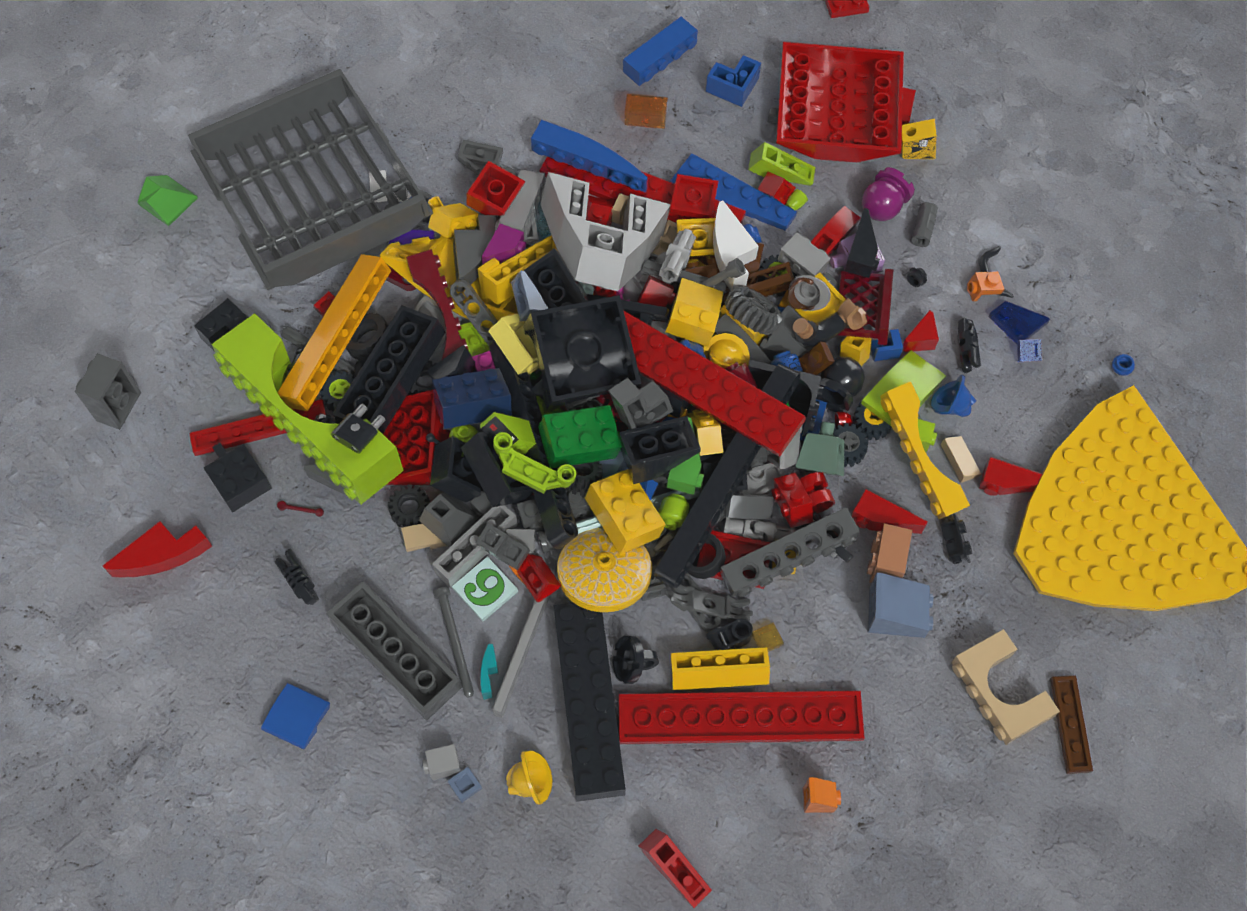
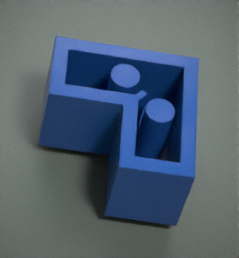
(736, 83)

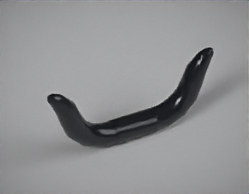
(984, 266)

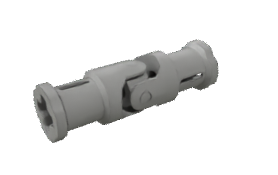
(763, 530)

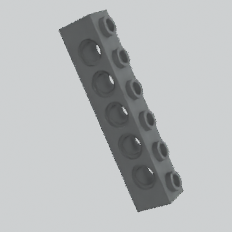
(840, 522)

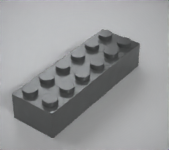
(394, 650)

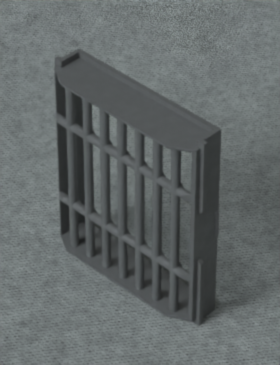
(273, 119)

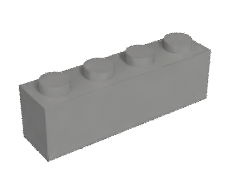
(525, 205)
(464, 552)

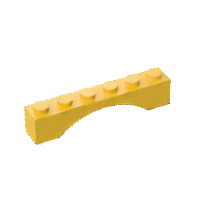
(903, 407)

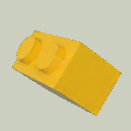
(452, 217)

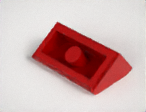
(538, 577)

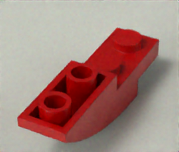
(836, 230)

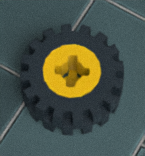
(871, 426)

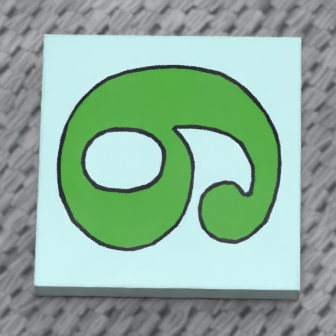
(485, 589)

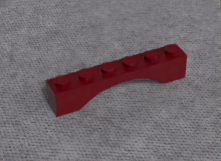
(425, 273)

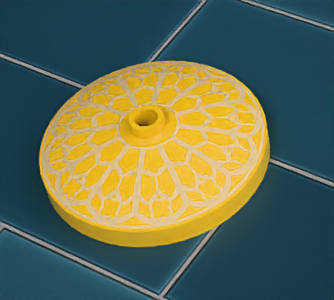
(600, 577)

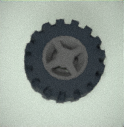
(855, 442)

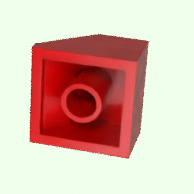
(494, 190)

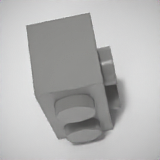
(804, 256)

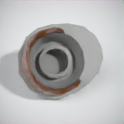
(808, 293)

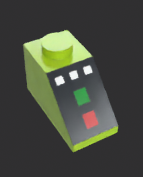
(517, 428)

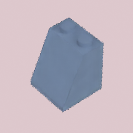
(899, 607)

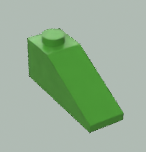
(687, 474)

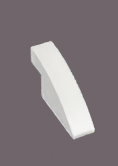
(732, 242)

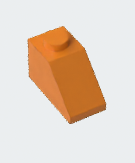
(820, 796)

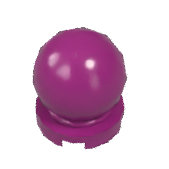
(887, 194)

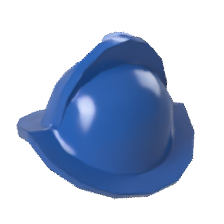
(953, 399)

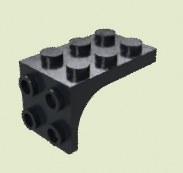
(803, 397)

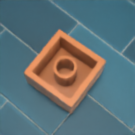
(889, 551)

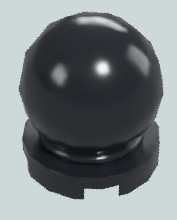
(841, 383)

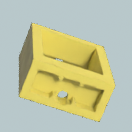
(504, 335)

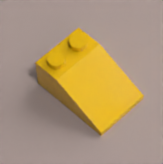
(695, 312)

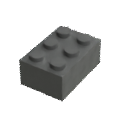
(108, 391)

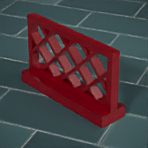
(882, 300)

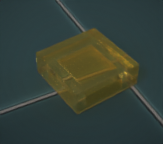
(768, 637)

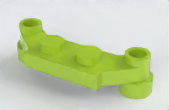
(528, 470)

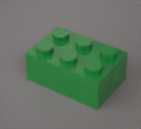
(580, 436)

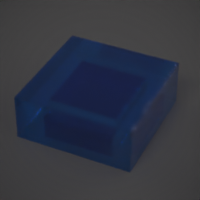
(1029, 350)

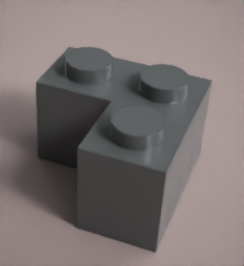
(641, 406)

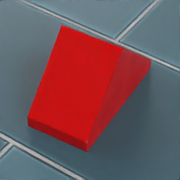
(923, 336)

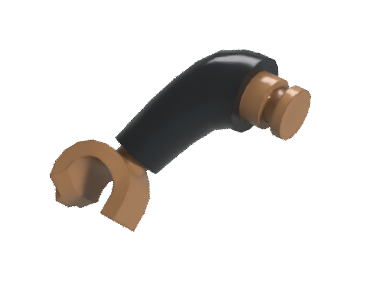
(812, 333)

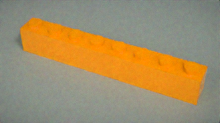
(334, 332)

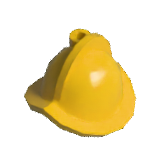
(726, 350)
(530, 777)

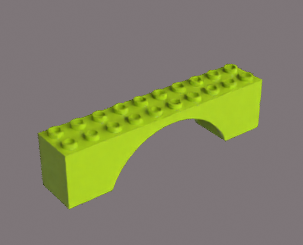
(258, 365)

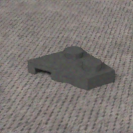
(476, 155)

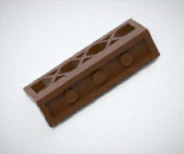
(771, 285)

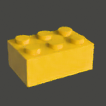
(624, 511)

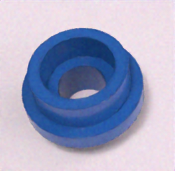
(1125, 360)

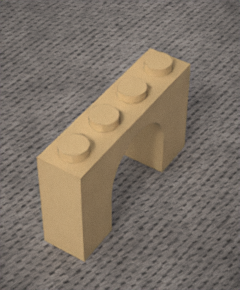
(1008, 720)

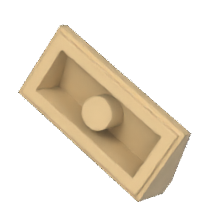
(960, 458)

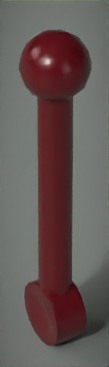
(282, 506)

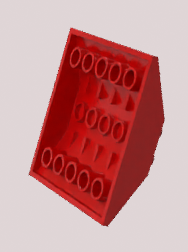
(840, 102)

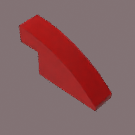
(157, 552)

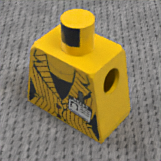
(919, 140)

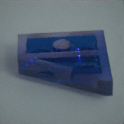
(1017, 321)

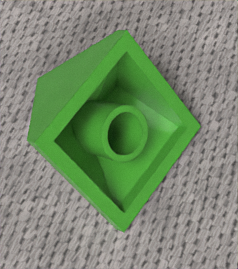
(165, 198)

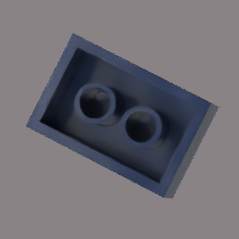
(471, 397)

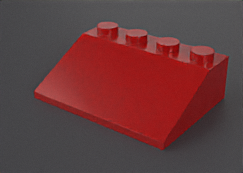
(408, 433)

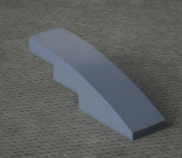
(526, 296)

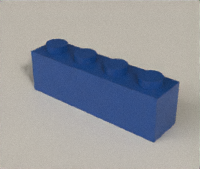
(660, 51)

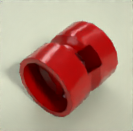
(816, 488)

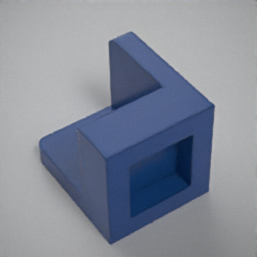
(891, 350)

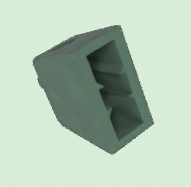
(822, 452)

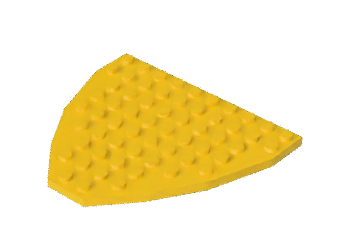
(1127, 519)

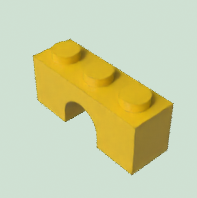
(707, 432)

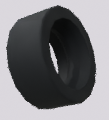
(715, 566)

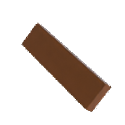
(1071, 725)

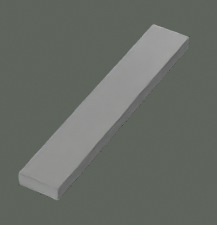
(519, 657)

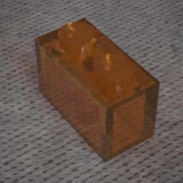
(646, 111)

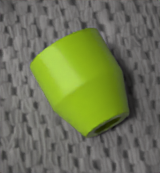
(796, 200)

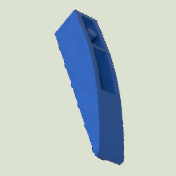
(585, 154)

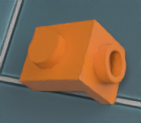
(984, 284)

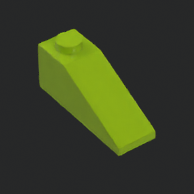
(771, 159)

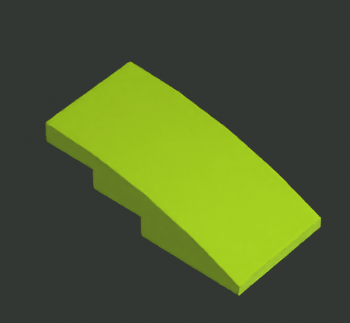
(911, 368)

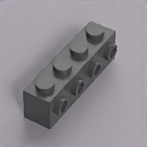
(531, 519)

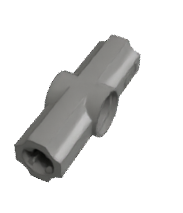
(677, 256)

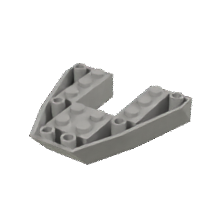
(596, 251)

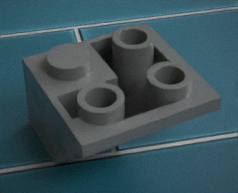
(448, 518)

